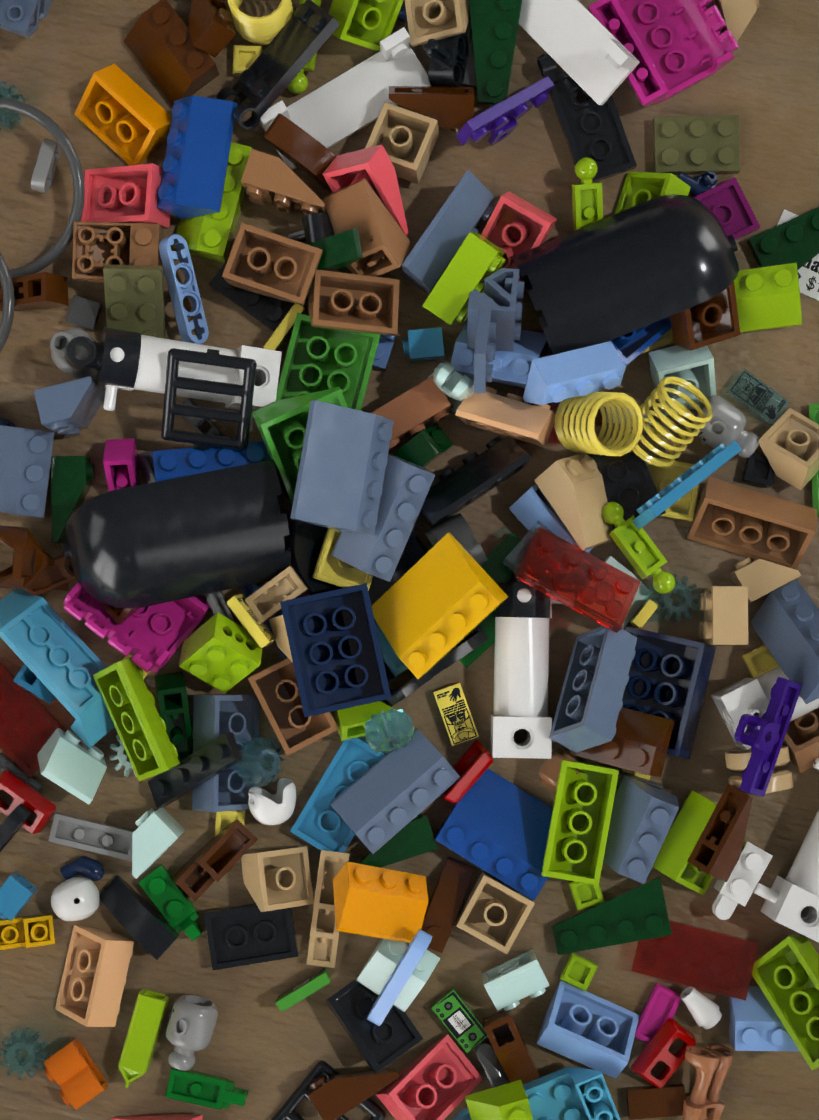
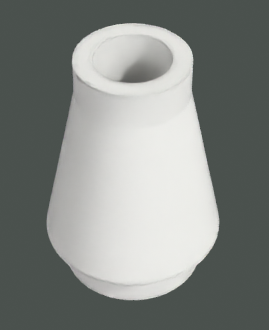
(702, 1009)

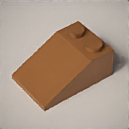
(271, 264)

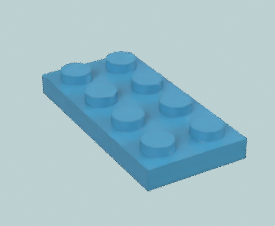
(685, 483)
(318, 820)

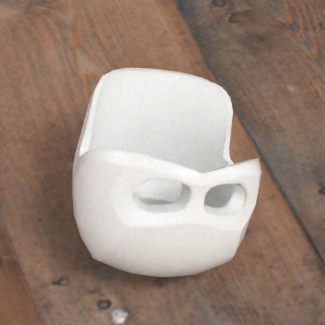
(273, 808)
(76, 887)

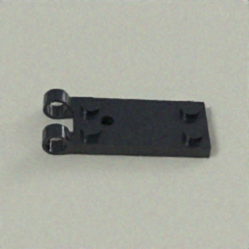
(280, 62)
(588, 127)

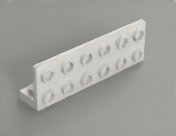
(578, 45)
(354, 96)

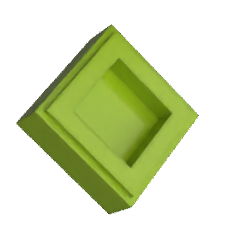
(585, 894)
(578, 971)

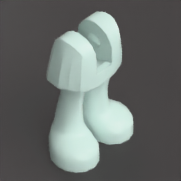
(453, 384)

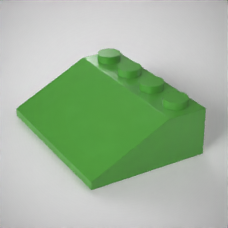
(326, 360)
(283, 432)

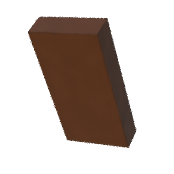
(655, 1102)

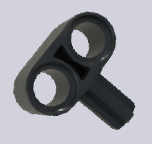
(447, 60)
(315, 226)

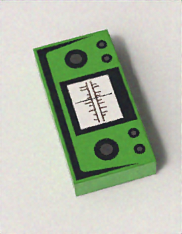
(303, 989)
(459, 1020)

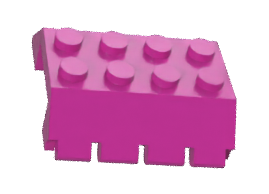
(672, 41)
(149, 634)

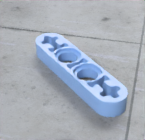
(187, 289)
(399, 977)

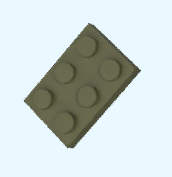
(696, 144)
(135, 299)

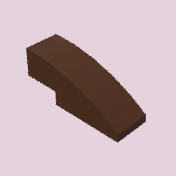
(300, 148)
(214, 859)

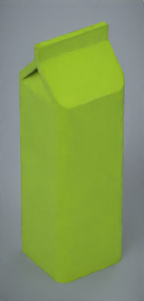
(142, 1034)

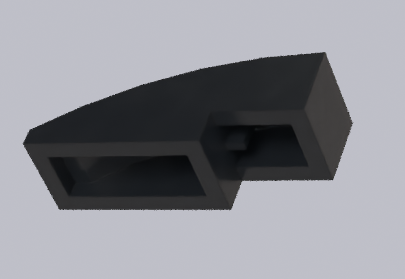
(138, 917)

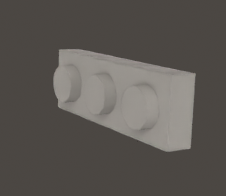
(91, 836)

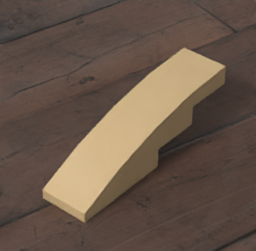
(266, 600)
(323, 933)

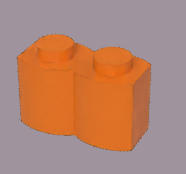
(75, 1074)

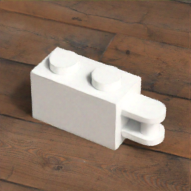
(741, 881)

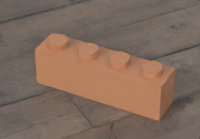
(415, 409)

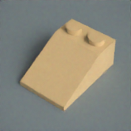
(577, 496)

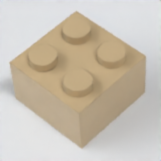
(406, 138)
(724, 615)
(494, 912)

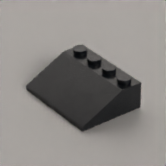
(473, 479)

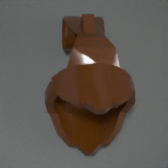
(32, 566)

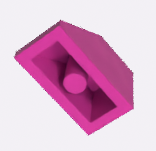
(121, 463)

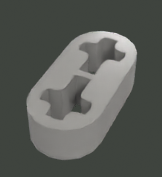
(45, 166)

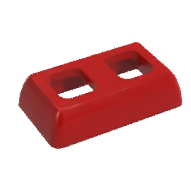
(469, 768)
(29, 798)
(658, 1051)

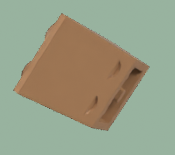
(272, 181)
(381, 238)
(113, 245)

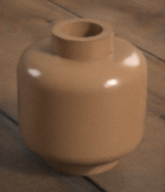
(550, 769)

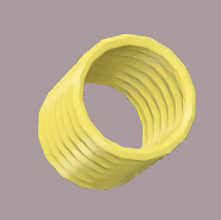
(260, 29)
(661, 394)
(594, 444)

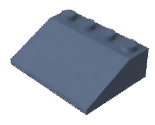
(342, 468)

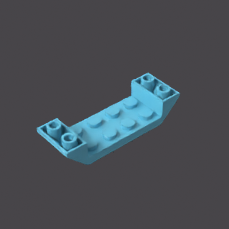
(57, 660)
(567, 1095)

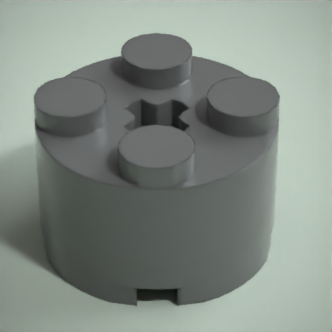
(461, 532)

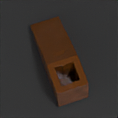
(210, 25)
(510, 1047)

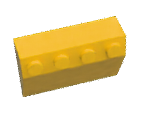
(436, 605)

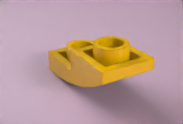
(27, 931)

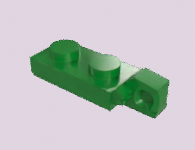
(171, 902)
(204, 1089)

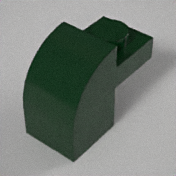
(425, 446)

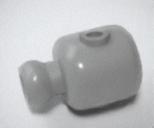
(58, 345)
(726, 427)
(190, 1029)

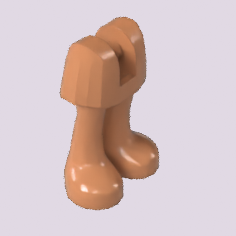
(711, 1069)

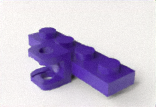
(502, 116)
(766, 735)

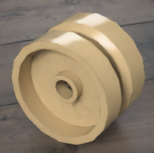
(780, 779)

